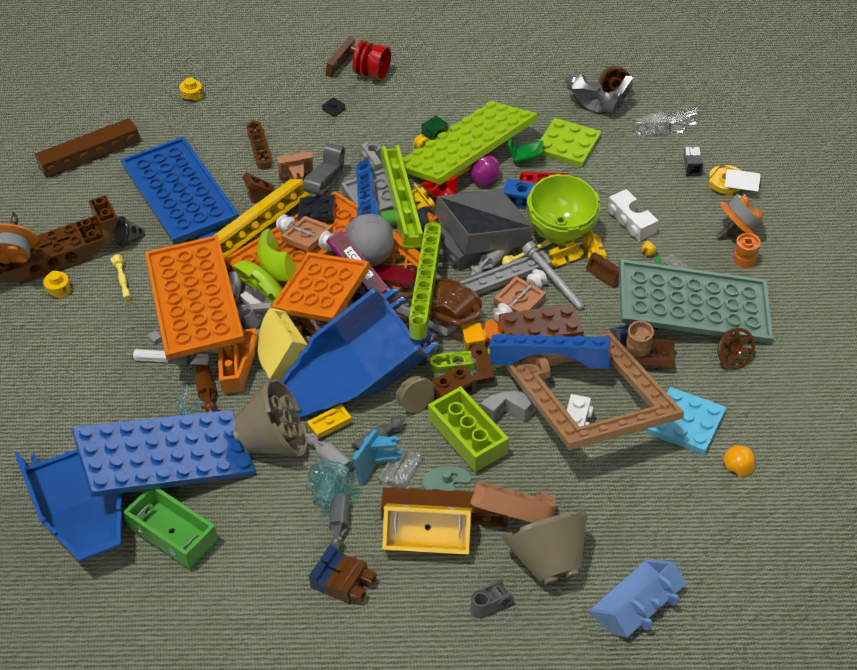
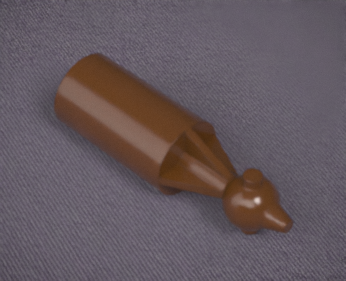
(205, 387)

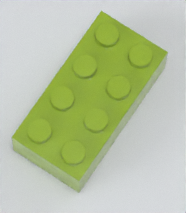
(468, 429)

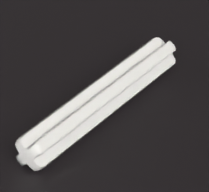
(159, 356)

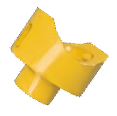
(191, 89)
(55, 282)

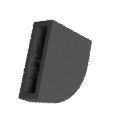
(454, 253)

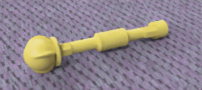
(507, 259)
(118, 262)

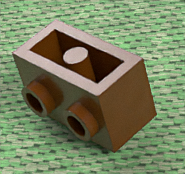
(452, 380)

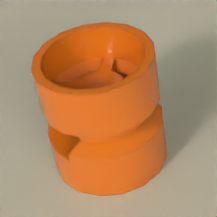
(746, 250)

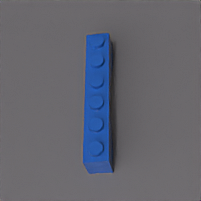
(590, 351)

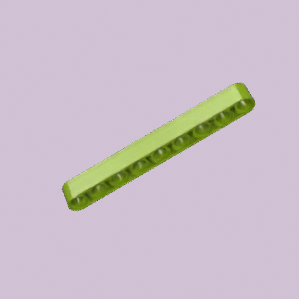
(425, 281)

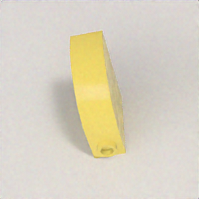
(278, 343)

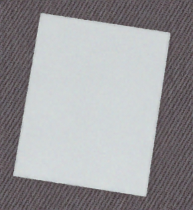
(742, 180)

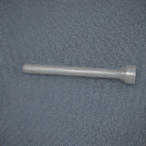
(531, 250)

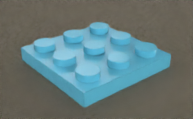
(697, 426)

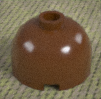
(612, 78)

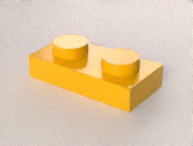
(329, 421)

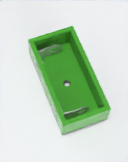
(158, 513)

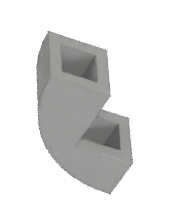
(512, 402)

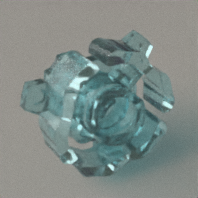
(326, 480)

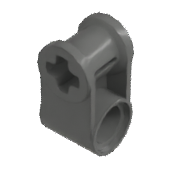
(492, 597)

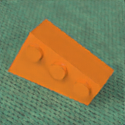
(236, 362)

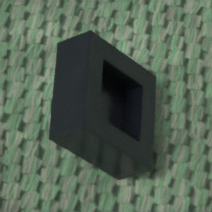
(333, 107)

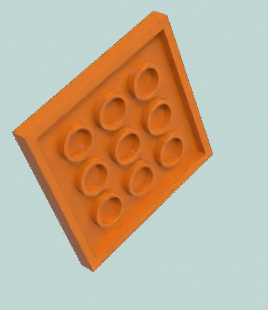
(321, 286)

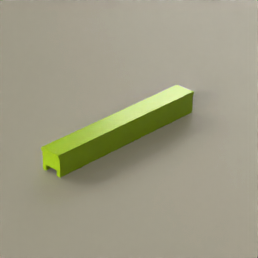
(401, 198)

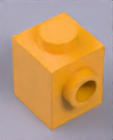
(473, 335)

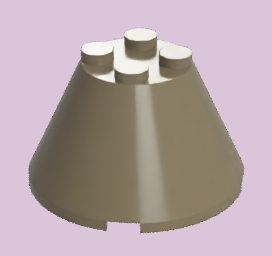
(271, 422)
(551, 546)

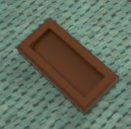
(603, 269)

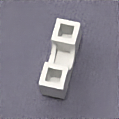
(623, 208)

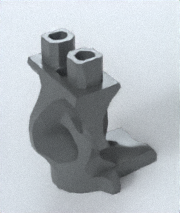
(594, 98)

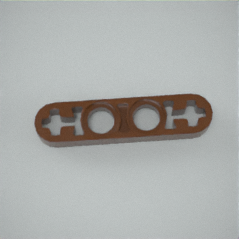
(256, 145)

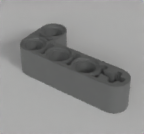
(327, 172)

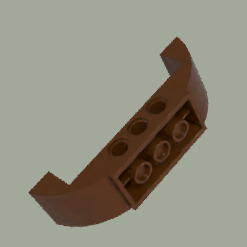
(65, 245)

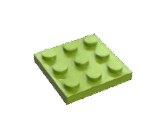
(569, 142)

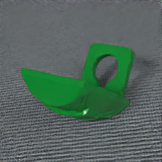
(527, 152)

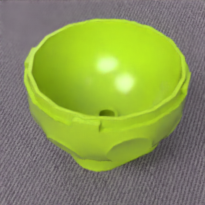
(562, 208)

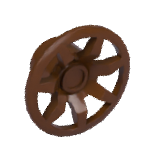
(734, 347)

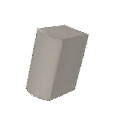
(155, 337)

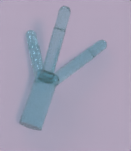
(180, 404)

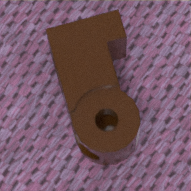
(481, 360)

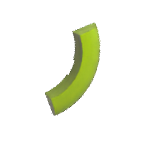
(276, 263)
(259, 279)

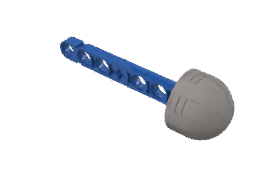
(369, 231)

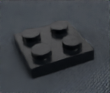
(318, 208)

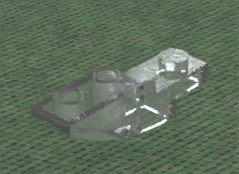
(662, 125)

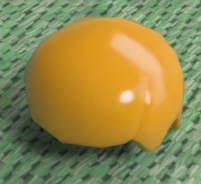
(740, 460)

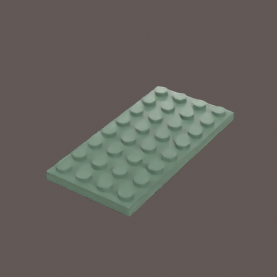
(694, 300)

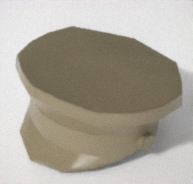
(415, 394)

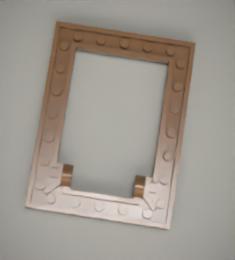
(663, 409)

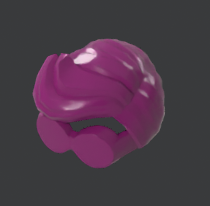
(485, 171)

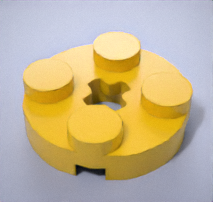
(717, 180)

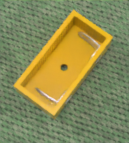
(406, 529)

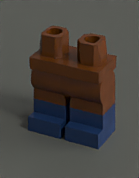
(341, 576)

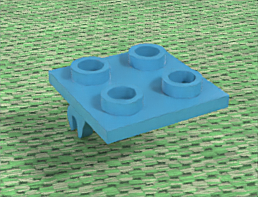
(372, 453)

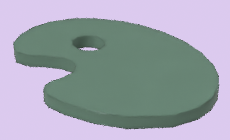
(441, 478)

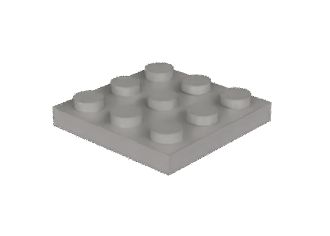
(381, 191)

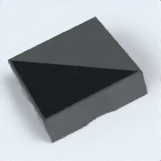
(483, 221)

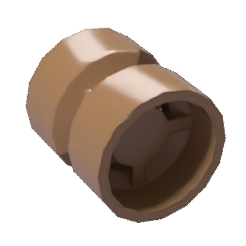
(639, 338)

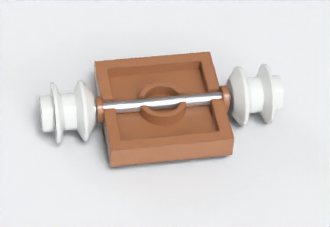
(305, 233)
(521, 295)

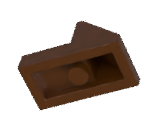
(257, 187)

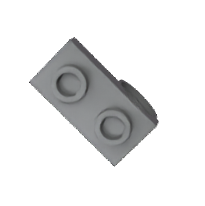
(372, 152)
(253, 314)

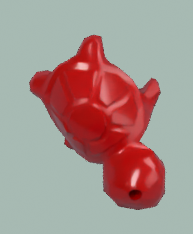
(447, 188)

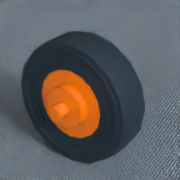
(426, 216)

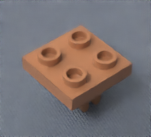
(295, 165)

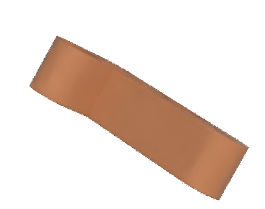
(513, 502)

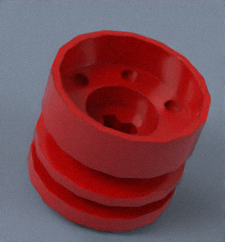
(371, 60)

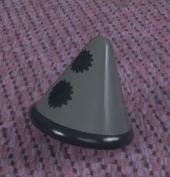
(126, 231)

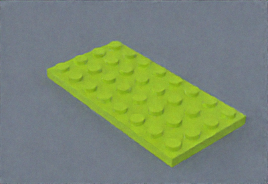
(467, 141)

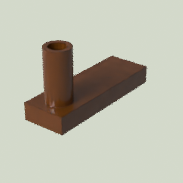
(340, 56)

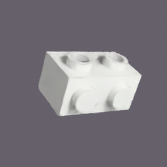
(580, 409)

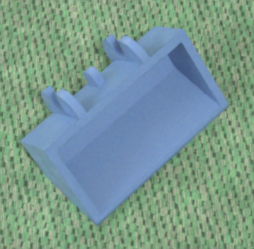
(639, 597)

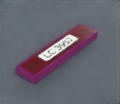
(344, 248)

